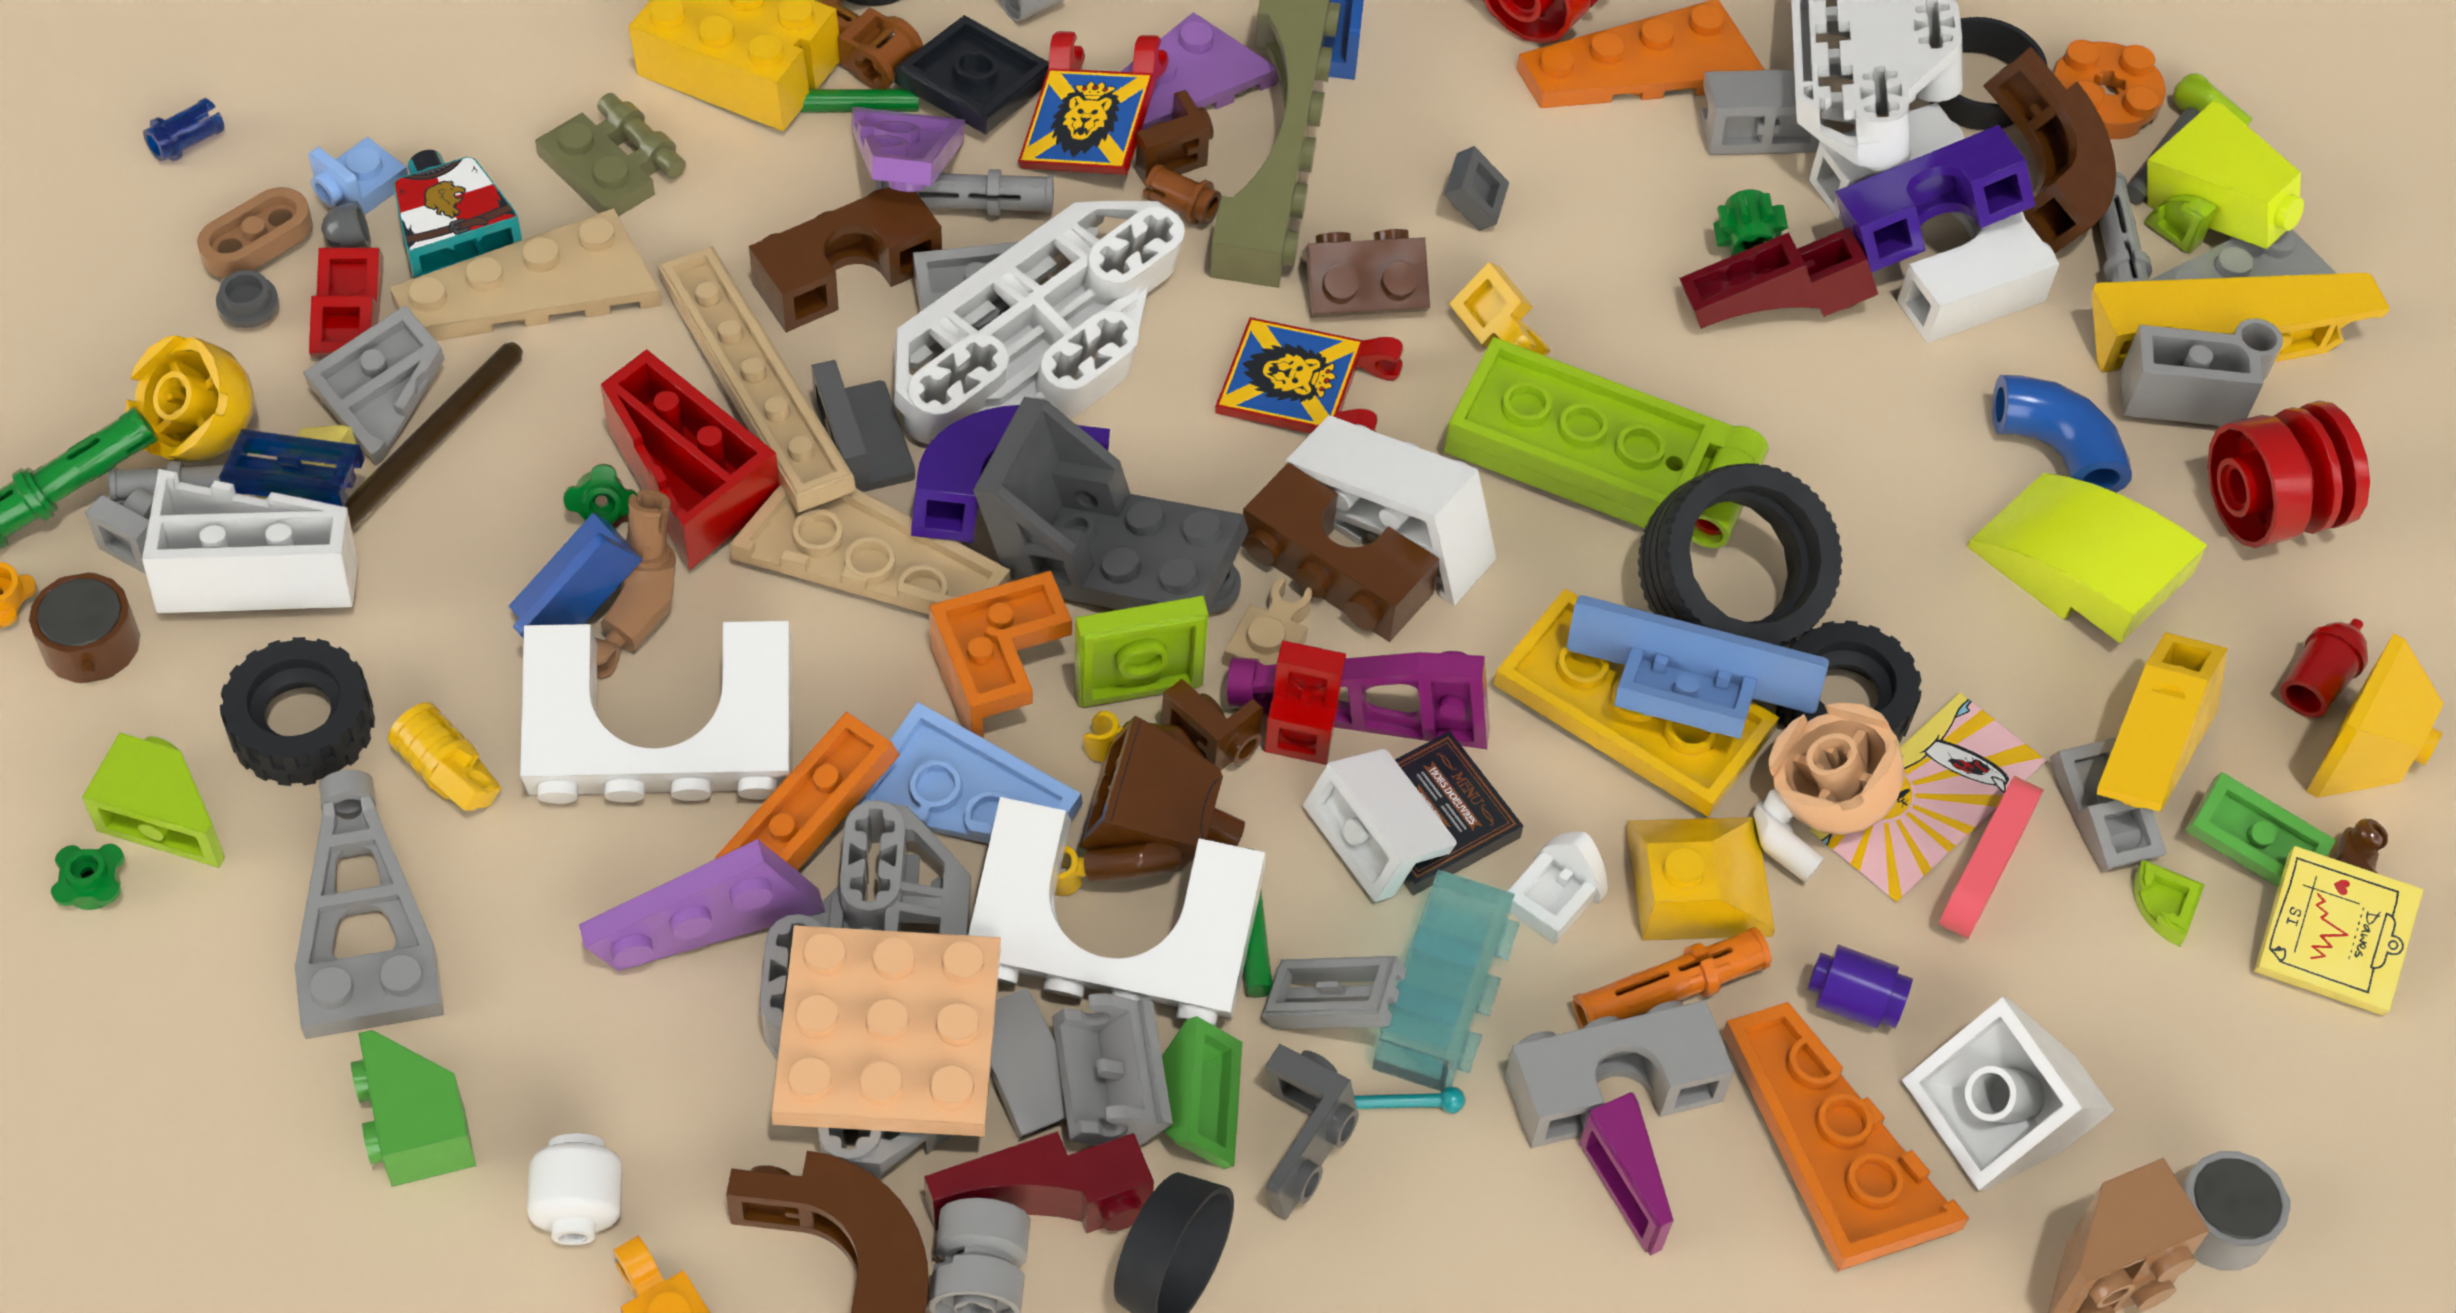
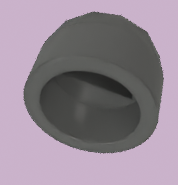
(346, 227)

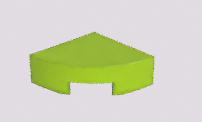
(2182, 220)
(2166, 900)

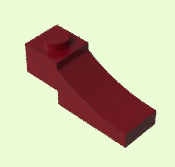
(1778, 275)
(1092, 1186)

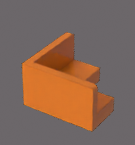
(979, 640)

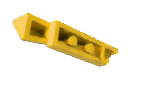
(2302, 307)

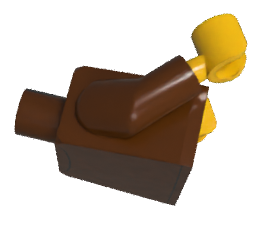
(1147, 804)

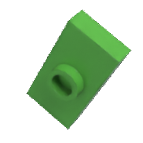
(2252, 828)

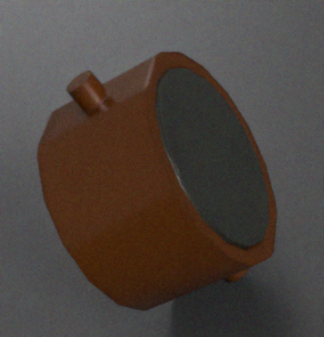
(84, 627)

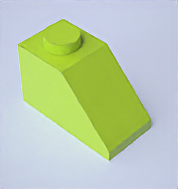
(151, 800)

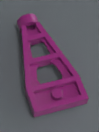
(1448, 684)

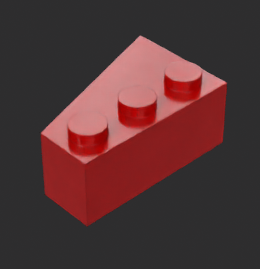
(689, 452)

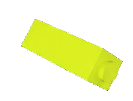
(2234, 170)

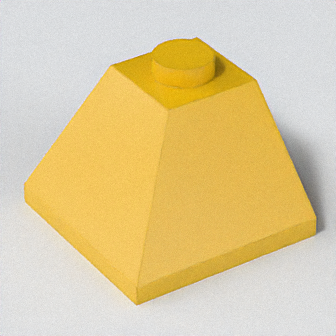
(2384, 727)
(1699, 878)

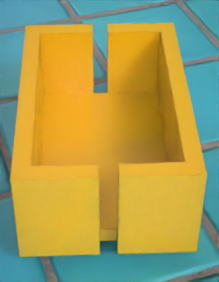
(739, 52)

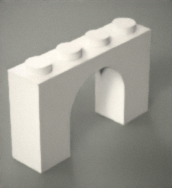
(1966, 286)
(573, 754)
(1190, 969)

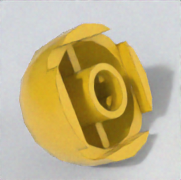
(192, 398)

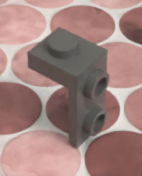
(1317, 1089)

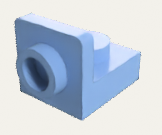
(358, 175)

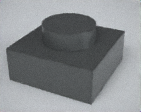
(1476, 188)

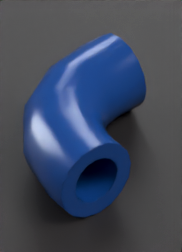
(2066, 423)

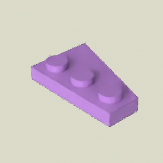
(1207, 67)
(906, 146)
(702, 907)

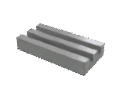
(1330, 1002)

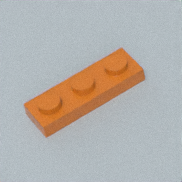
(818, 792)

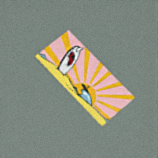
(1951, 783)

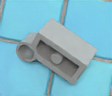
(2198, 373)

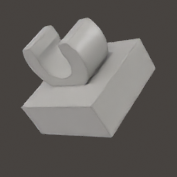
(121, 528)

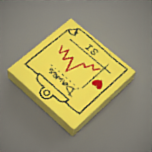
(2339, 930)

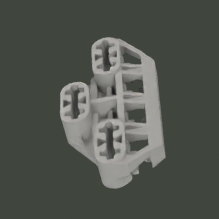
(897, 902)

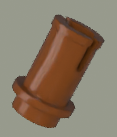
(1183, 194)

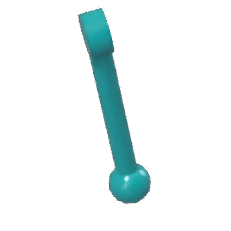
(1450, 1100)

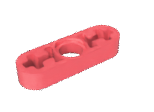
(1990, 857)

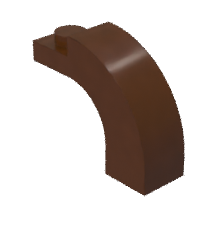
(2068, 146)
(849, 1211)

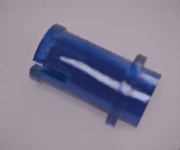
(173, 135)

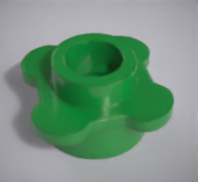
(599, 482)
(92, 891)

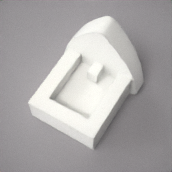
(1560, 885)

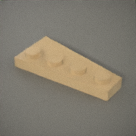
(552, 273)
(862, 550)

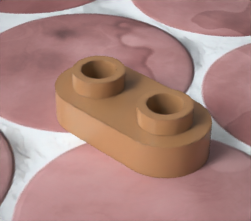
(250, 232)

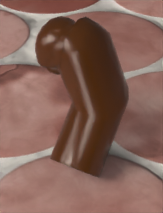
(2361, 844)

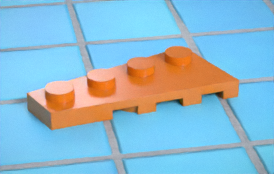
(1638, 58)
(1844, 1161)

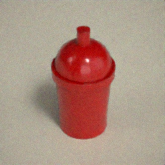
(2325, 667)

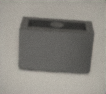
(862, 428)

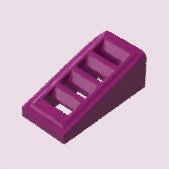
(1625, 1163)

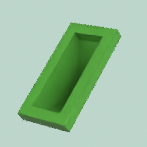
(1203, 1090)

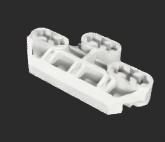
(1890, 63)
(1049, 327)

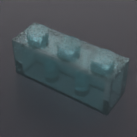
(1447, 982)

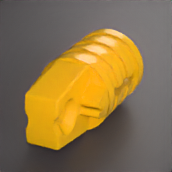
(443, 757)

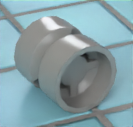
(981, 1257)

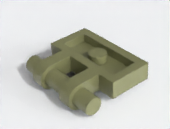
(598, 168)

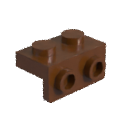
(1367, 274)

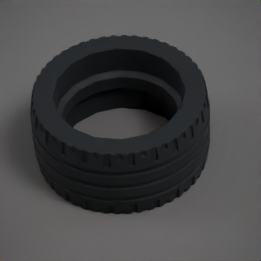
(1797, 519)

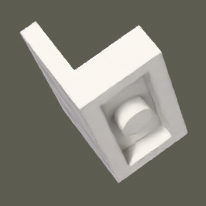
(1376, 820)

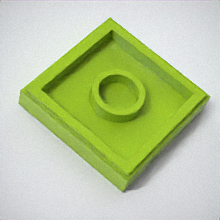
(1139, 651)

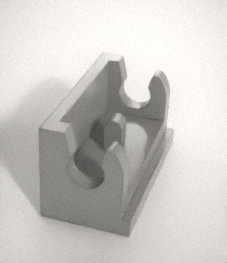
(1753, 113)
(1112, 1070)

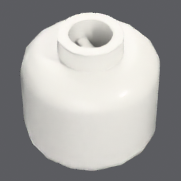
(574, 1188)

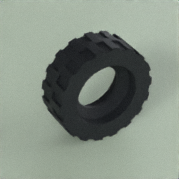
(1872, 656)
(288, 667)

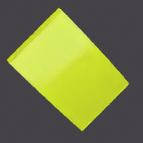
(2089, 552)

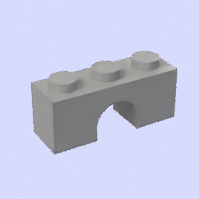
(1667, 1050)

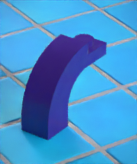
(951, 468)

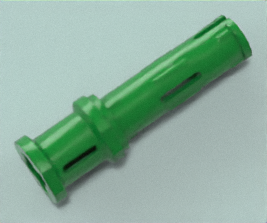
(37, 491)

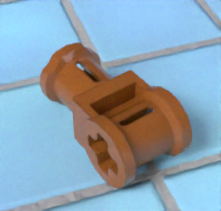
(870, 47)

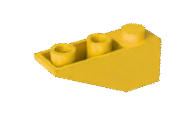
(2164, 721)

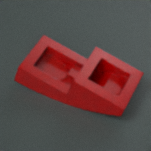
(345, 297)
(1304, 702)

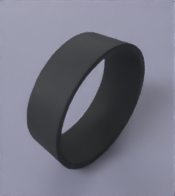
(1994, 39)
(1174, 1246)

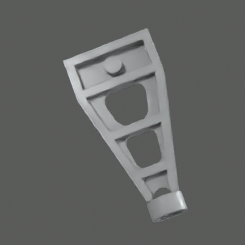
(370, 987)

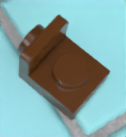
(1177, 143)
(1202, 719)

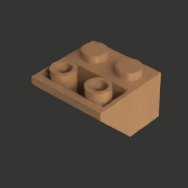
(2129, 1244)

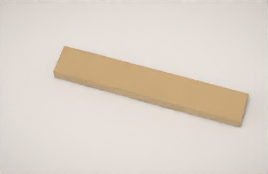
(756, 378)

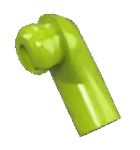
(2197, 93)

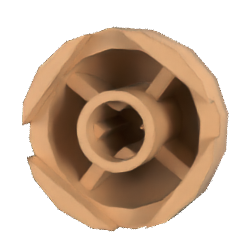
(1838, 768)

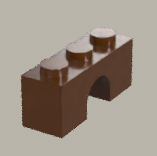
(799, 266)
(1372, 584)

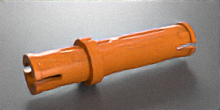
(1696, 972)

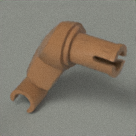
(648, 589)

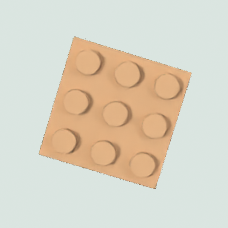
(887, 1031)

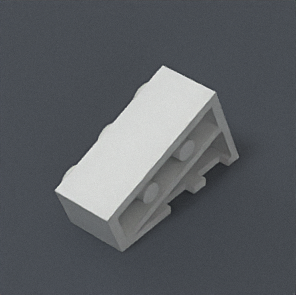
(1405, 488)
(245, 551)

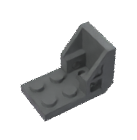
(1067, 509)

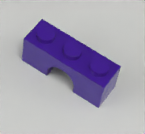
(1972, 176)

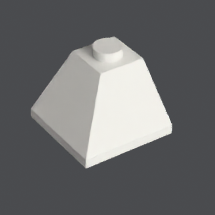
(2006, 1095)

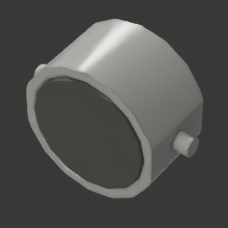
(2241, 1207)

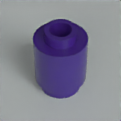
(1860, 987)

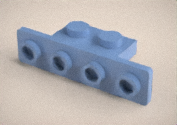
(1691, 669)

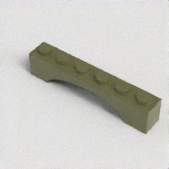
(1254, 226)

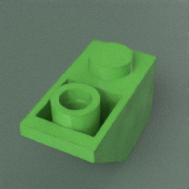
(416, 1111)

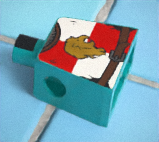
(451, 212)

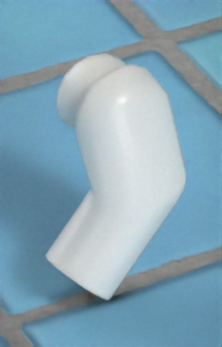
(1780, 842)

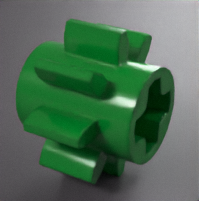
(1748, 221)

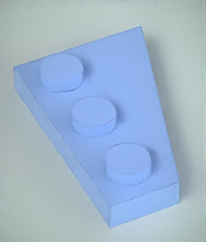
(958, 778)

